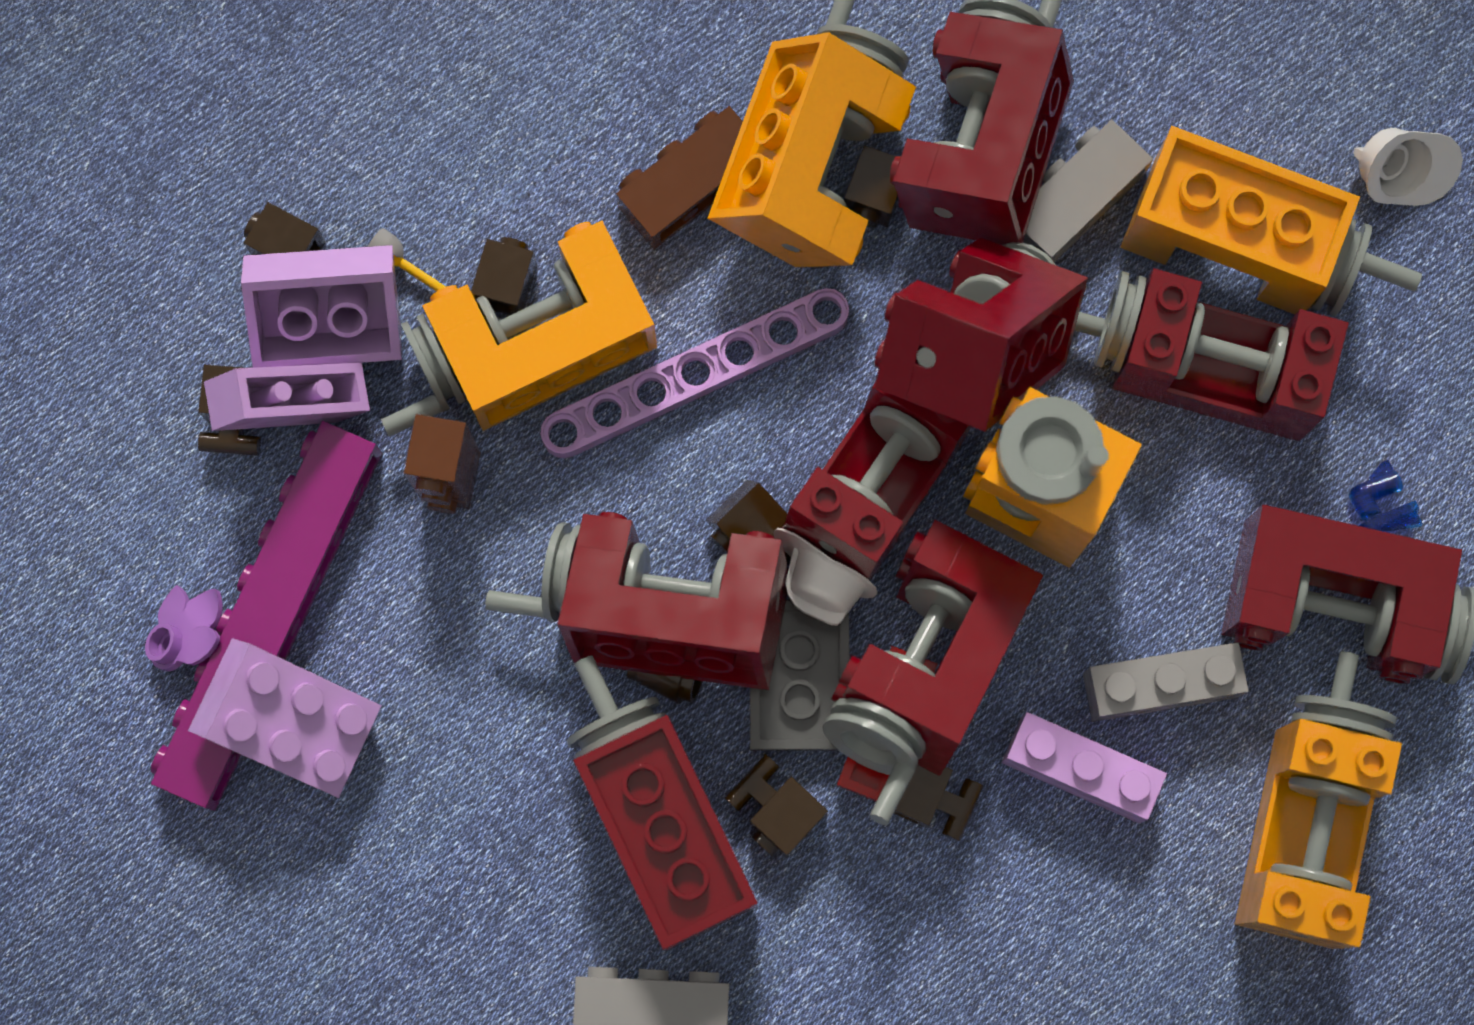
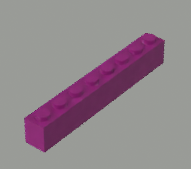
(273, 595)

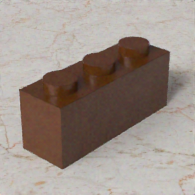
(681, 180)
(442, 463)

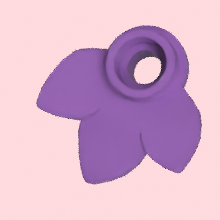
(185, 629)

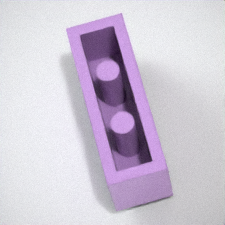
(286, 396)
(1084, 768)

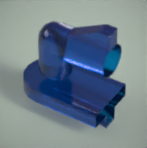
(1380, 484)

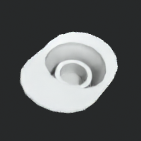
(1409, 166)
(819, 583)

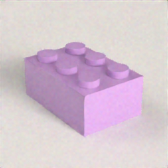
(322, 307)
(285, 717)

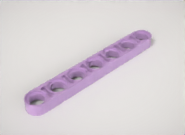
(677, 390)

